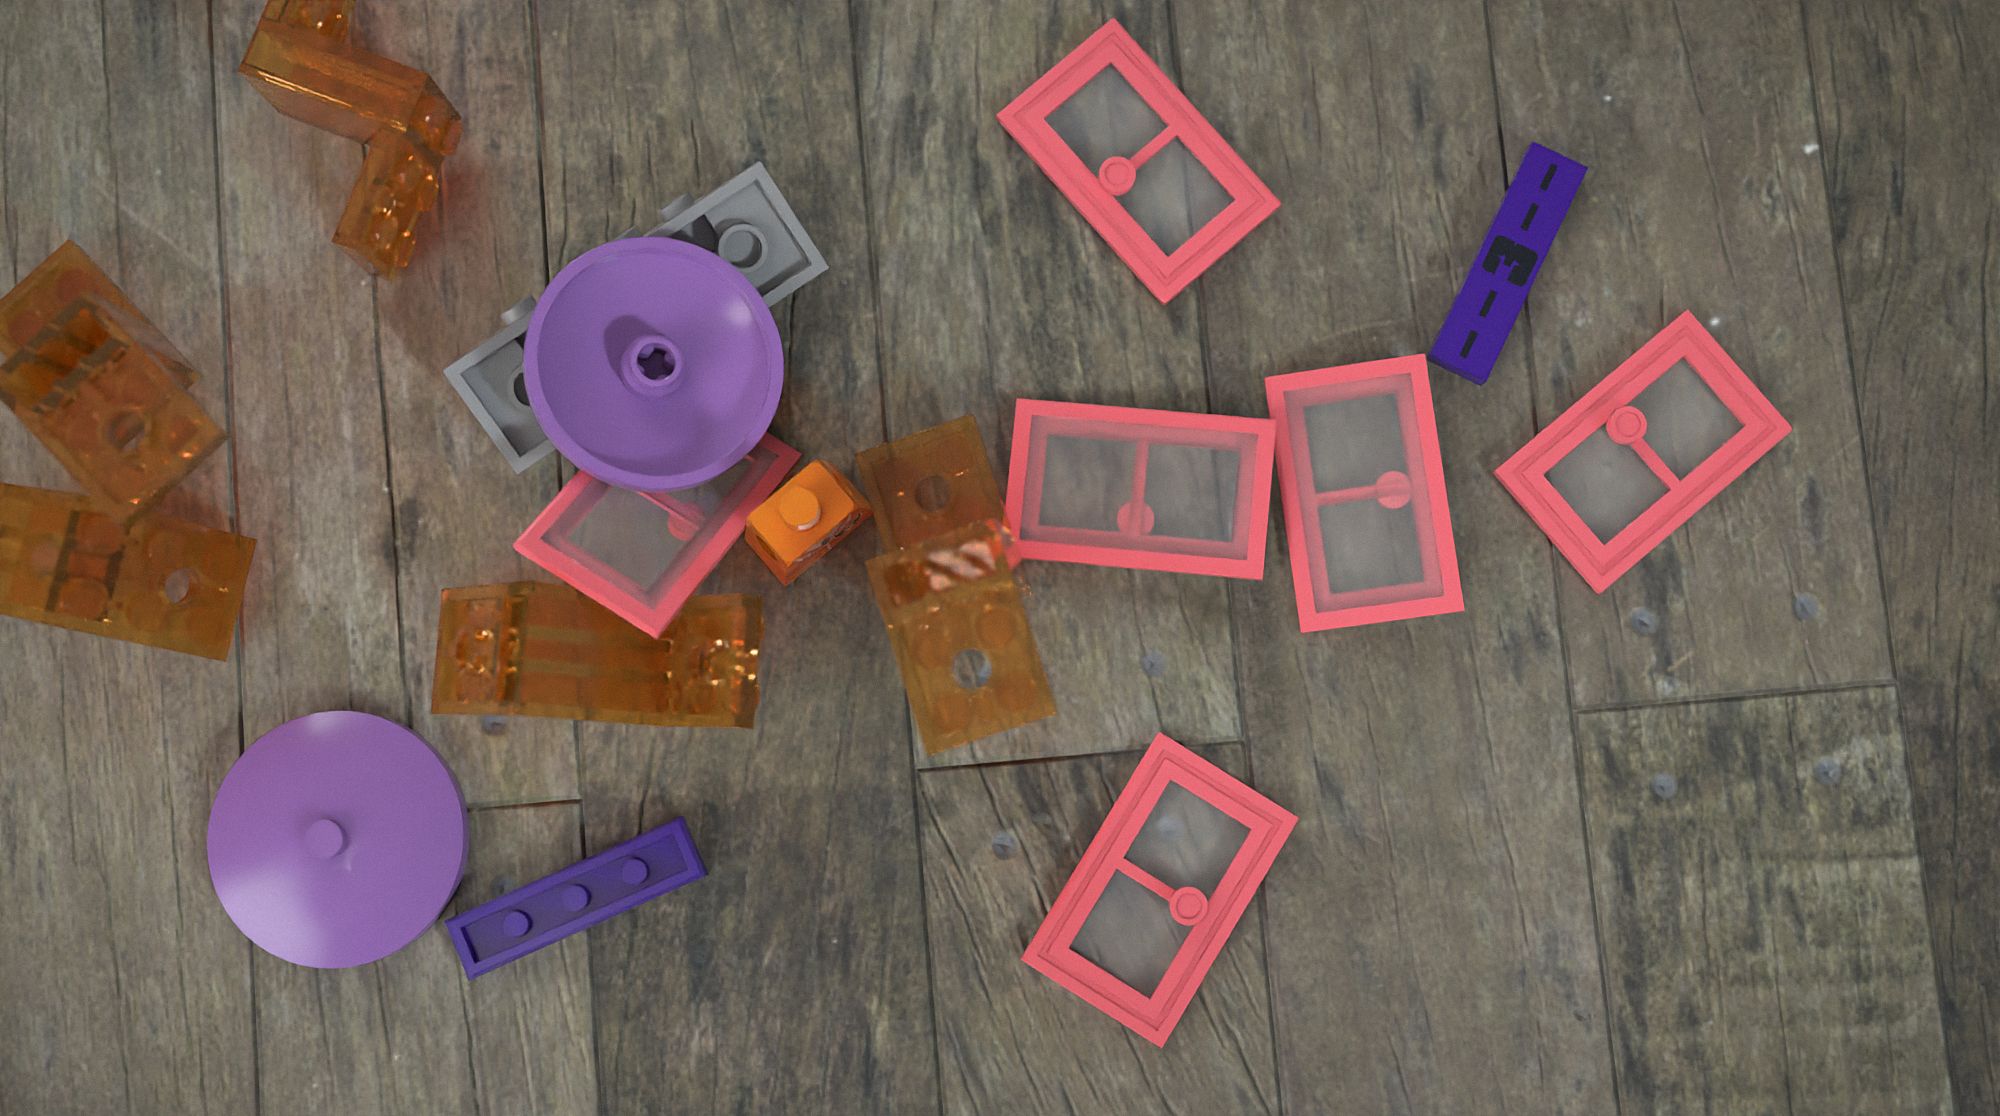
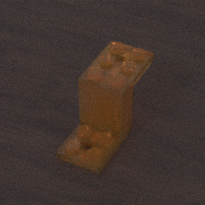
(398, 111)
(94, 374)
(86, 574)
(953, 587)
(569, 658)

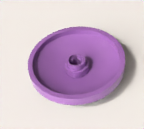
(653, 364)
(338, 839)

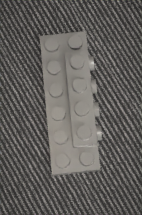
(739, 221)

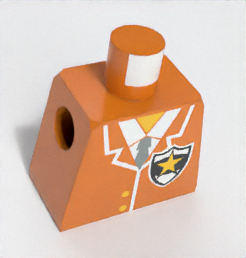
(805, 519)

